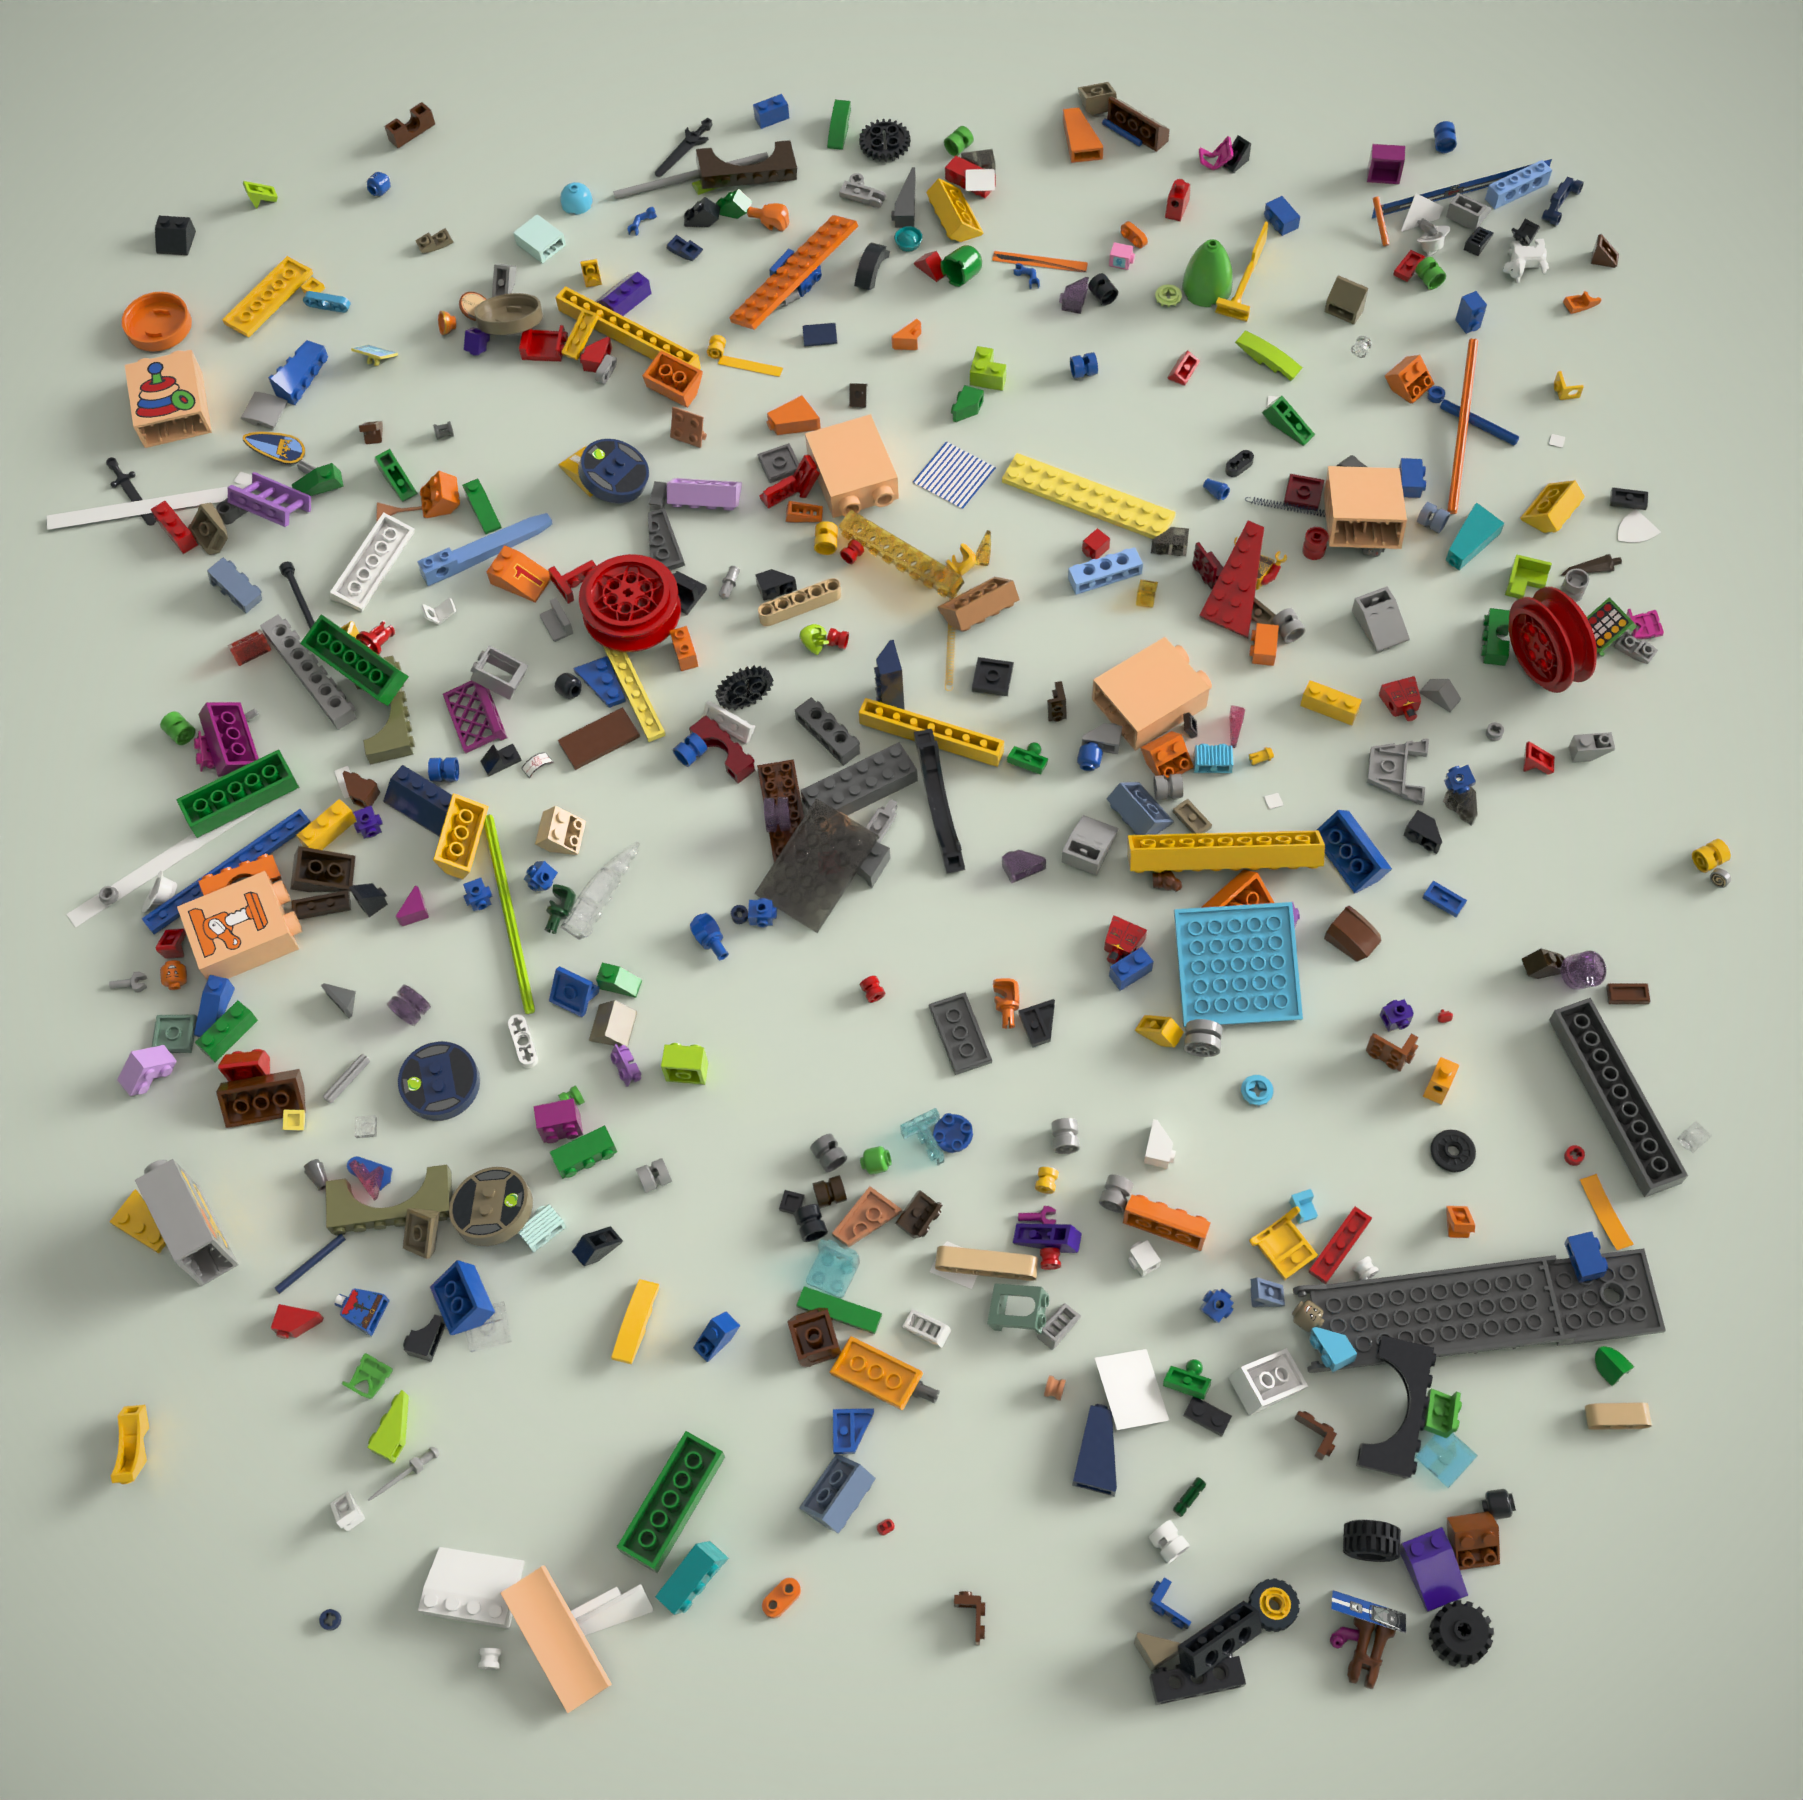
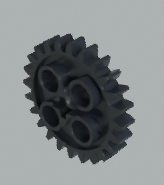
(896, 138)
(744, 687)

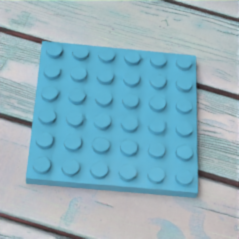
(1238, 963)

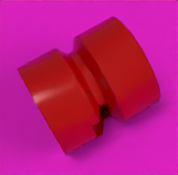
(1315, 543)

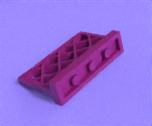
(489, 710)

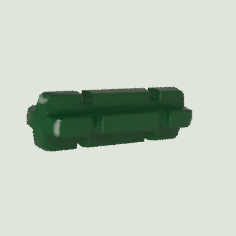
(1189, 1497)

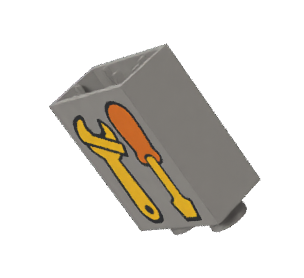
(185, 1221)

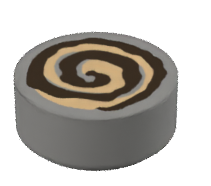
(1720, 878)

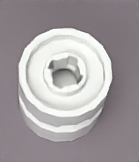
(1168, 1541)

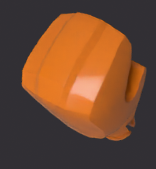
(771, 216)
(1010, 990)

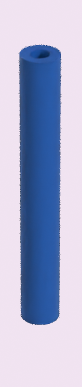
(1122, 132)

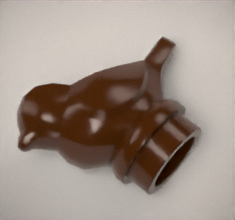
(1166, 880)

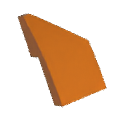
(1580, 302)

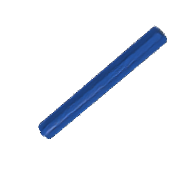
(1481, 423)

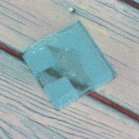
(1446, 1458)

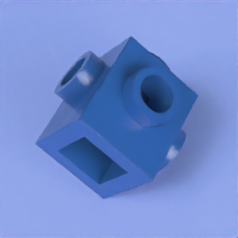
(1463, 773)
(540, 876)
(477, 894)
(761, 912)
(1209, 1305)

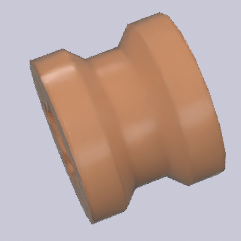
(1054, 1387)

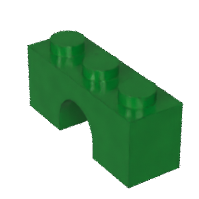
(1495, 650)

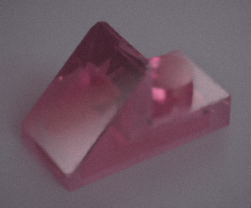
(370, 1180)

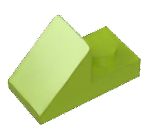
(259, 192)

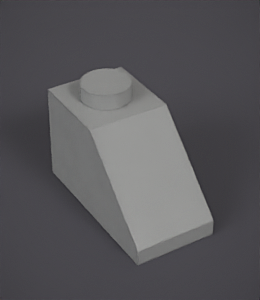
(503, 279)
(1106, 736)

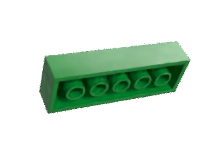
(354, 660)
(237, 793)
(671, 1502)

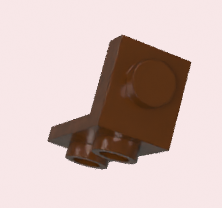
(1322, 1429)
(967, 1600)

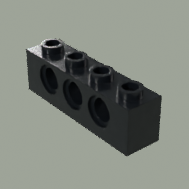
(1219, 1639)
(1164, 1693)

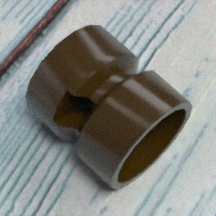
(829, 1191)

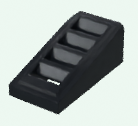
(1475, 243)

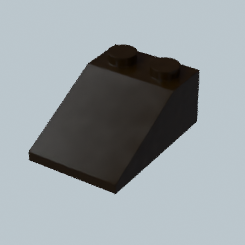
(321, 871)

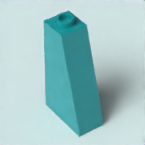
(1475, 534)

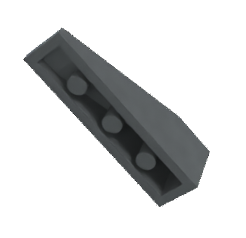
(905, 204)

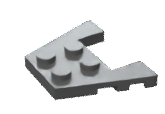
(1389, 768)

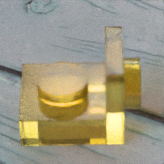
(1146, 593)

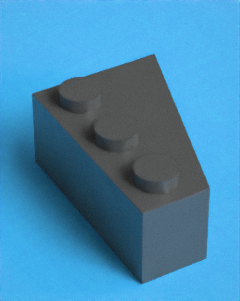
(874, 863)

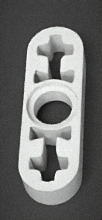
(524, 1033)

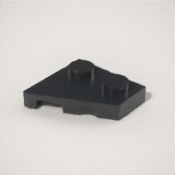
(1038, 1022)

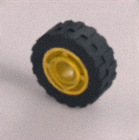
(1285, 1597)

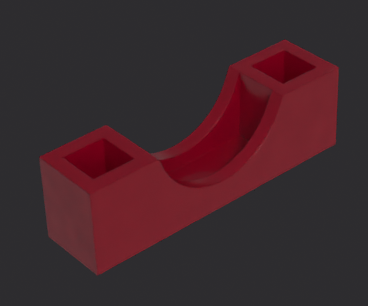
(737, 764)

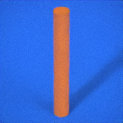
(1380, 219)

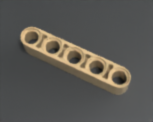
(809, 598)
(986, 1263)

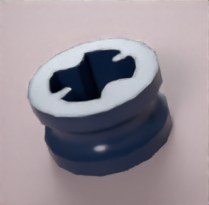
(739, 908)
(324, 1616)

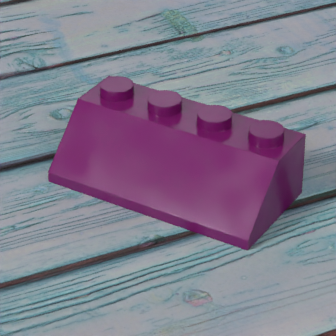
(227, 736)

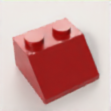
(245, 1064)

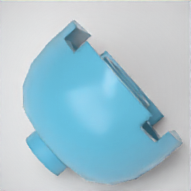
(576, 198)

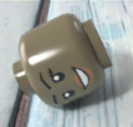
(1308, 1315)

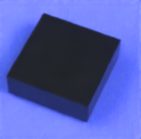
(1190, 725)
(791, 1201)

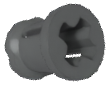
(448, 430)

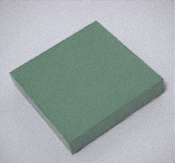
(175, 1032)

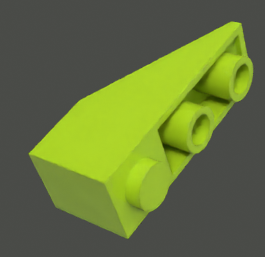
(391, 1434)

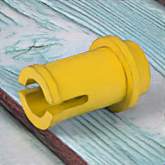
(1260, 756)

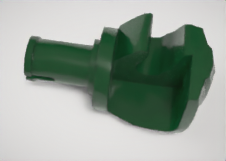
(558, 912)

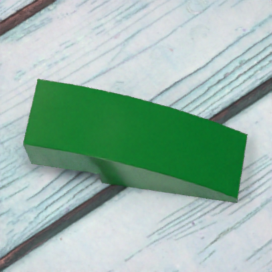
(839, 124)

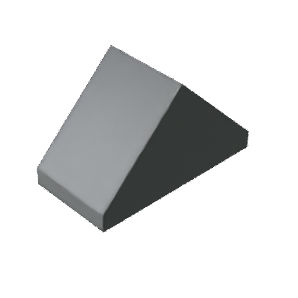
(1442, 693)

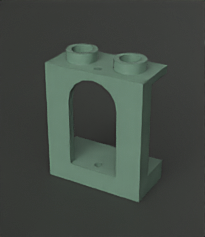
(1034, 1321)

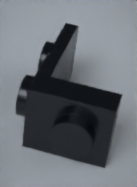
(1526, 232)

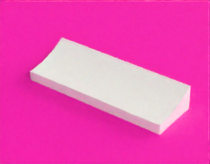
(371, 562)

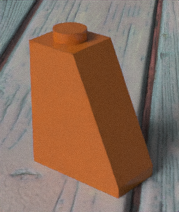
(793, 417)

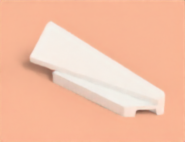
(612, 1609)

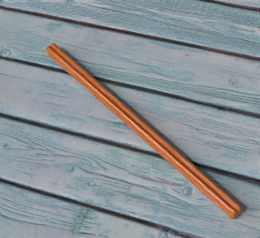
(1462, 426)

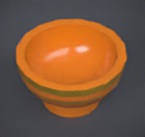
(446, 322)

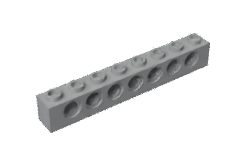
(300, 662)

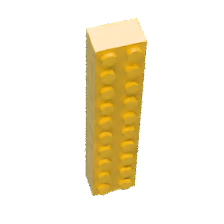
(1225, 851)

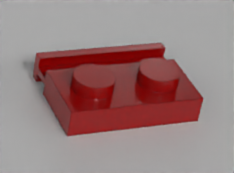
(806, 475)

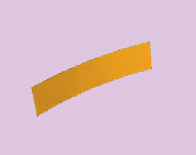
(1605, 1212)

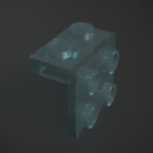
(833, 1268)

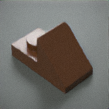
(372, 431)

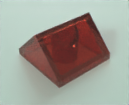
(249, 647)

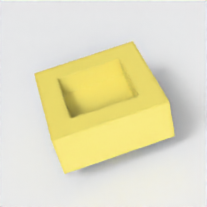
(293, 1119)

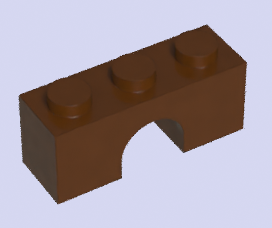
(420, 121)

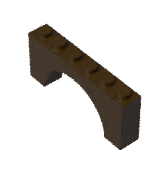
(776, 168)

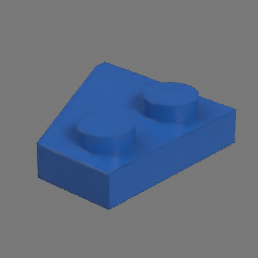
(849, 1428)

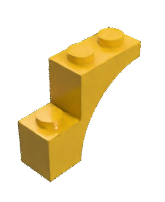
(131, 1451)

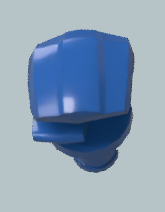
(708, 934)

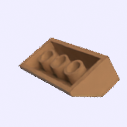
(979, 603)

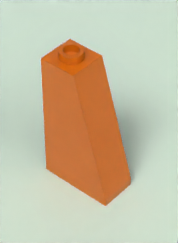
(1080, 137)

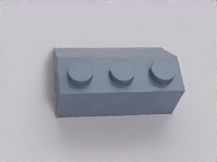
(1139, 809)
(837, 1493)

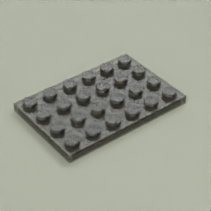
(817, 865)

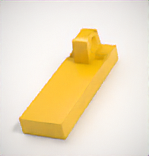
(580, 334)

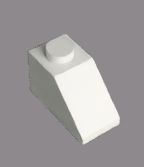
(1159, 1147)

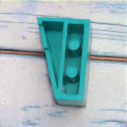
(691, 1577)

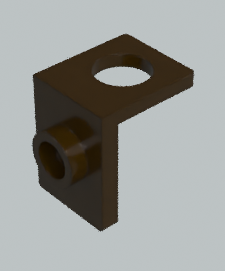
(857, 395)

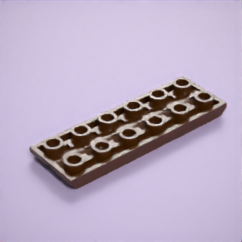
(777, 781)

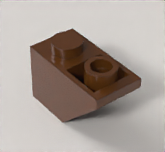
(361, 791)

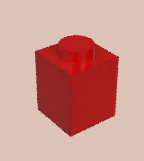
(1096, 544)

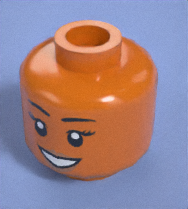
(173, 974)

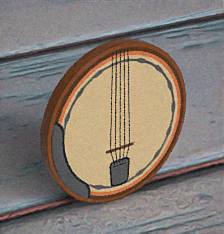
(469, 302)

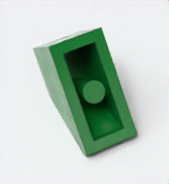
(618, 980)

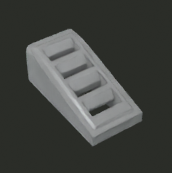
(1049, 1335)

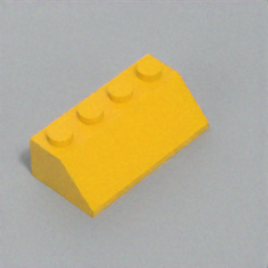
(953, 211)
(460, 836)

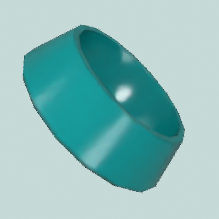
(908, 238)

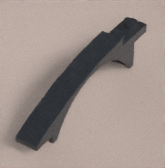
(934, 785)

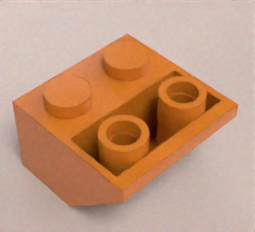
(1410, 378)
(439, 495)
(1167, 755)

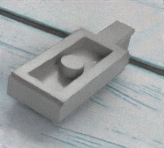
(883, 819)

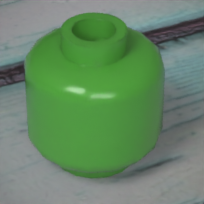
(876, 1160)

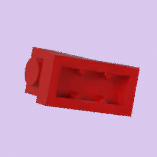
(570, 580)

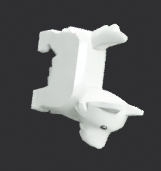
(1526, 257)

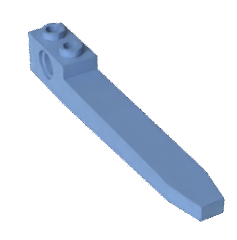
(449, 563)

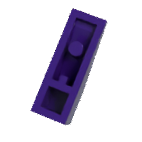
(1048, 1236)

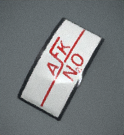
(535, 762)

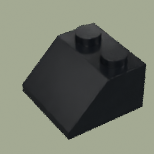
(174, 235)

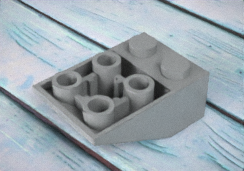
(1380, 619)
(1089, 845)

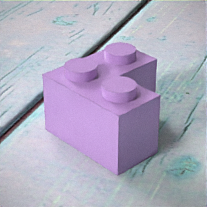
(143, 1067)

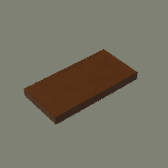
(598, 738)

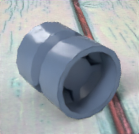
(1439, 519)

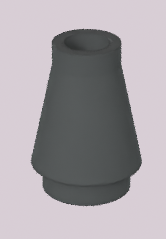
(316, 1173)

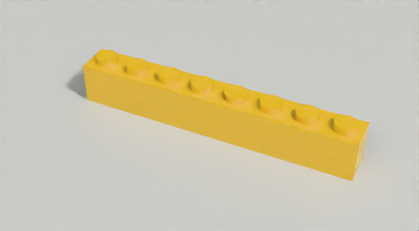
(948, 736)

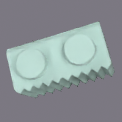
(541, 1227)

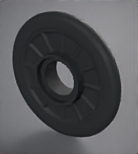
(1450, 1162)

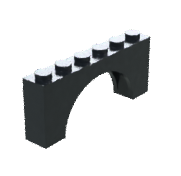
(1413, 1365)

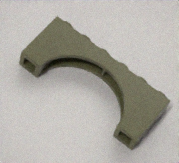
(394, 738)
(348, 1214)

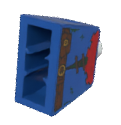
(362, 1309)

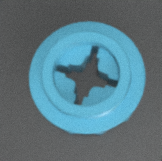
(1263, 1084)

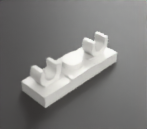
(729, 722)

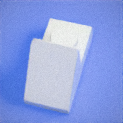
(346, 1512)

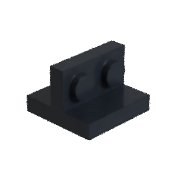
(689, 591)

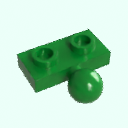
(1028, 759)
(1188, 1380)

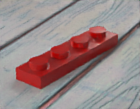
(1340, 1245)

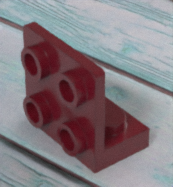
(1206, 565)

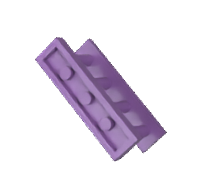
(269, 509)

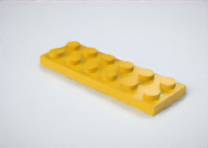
(267, 296)

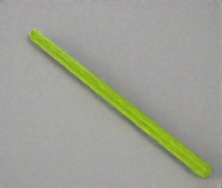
(509, 915)

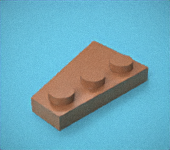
(865, 1217)

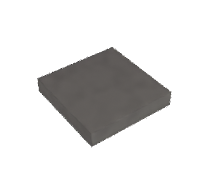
(778, 462)

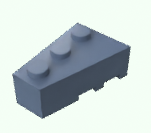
(234, 584)

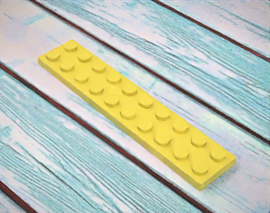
(1088, 497)

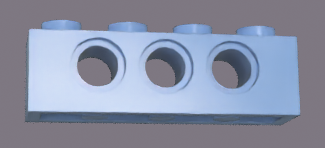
(1518, 184)
(1092, 576)

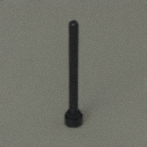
(287, 570)

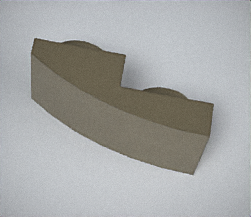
(432, 243)

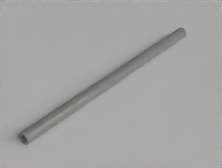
(682, 177)

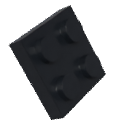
(992, 676)

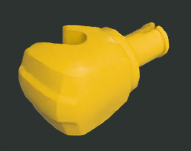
(968, 562)

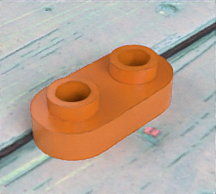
(1134, 234)
(781, 1597)

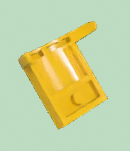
(1285, 1245)

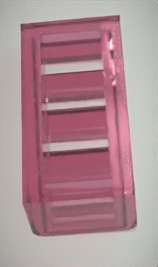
(1236, 719)

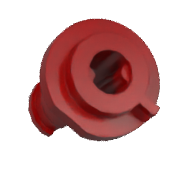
(376, 637)

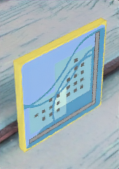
(374, 353)

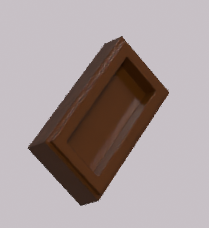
(1628, 993)

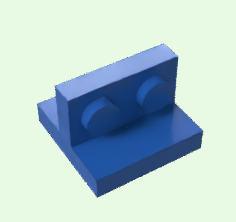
(572, 991)

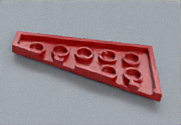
(1234, 591)

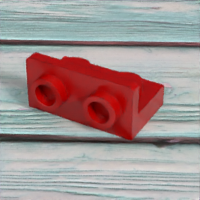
(779, 491)

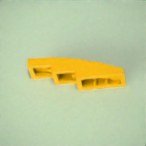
(634, 1322)

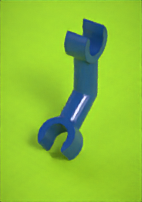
(650, 213)

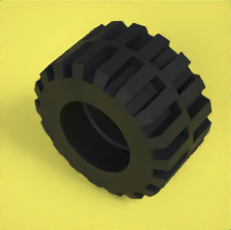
(1371, 1540)

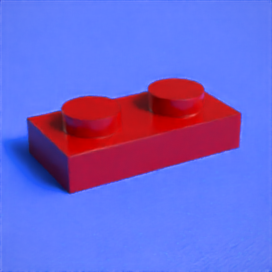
(1407, 266)

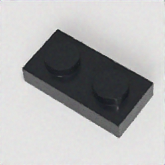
(1629, 498)
(1207, 1416)

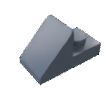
(1266, 1293)

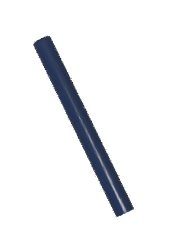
(310, 1263)

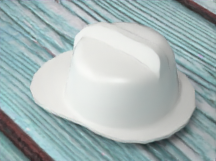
(1433, 243)
(160, 893)

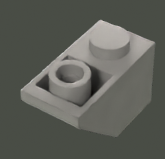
(1590, 746)

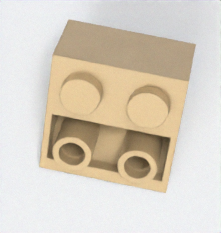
(560, 831)

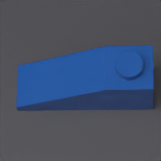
(213, 1003)

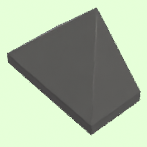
(341, 997)

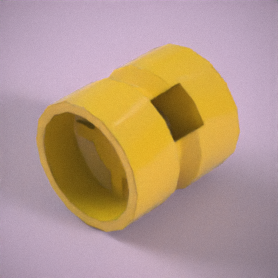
(825, 538)
(1711, 855)

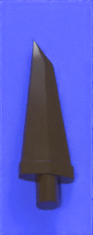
(1599, 564)

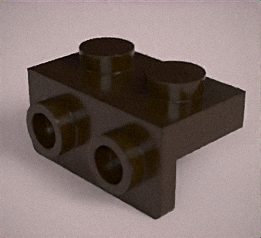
(919, 1215)

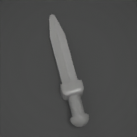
(415, 1465)

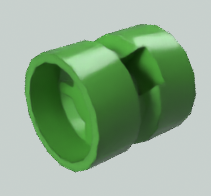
(958, 140)
(1430, 273)
(177, 728)

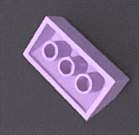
(703, 493)

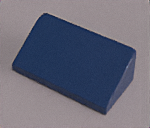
(819, 334)

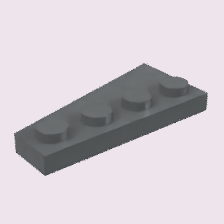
(663, 541)

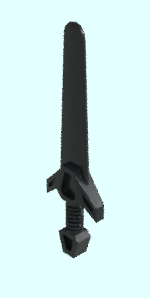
(692, 139)

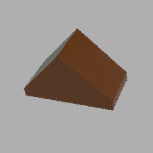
(1604, 253)

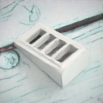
(941, 1336)

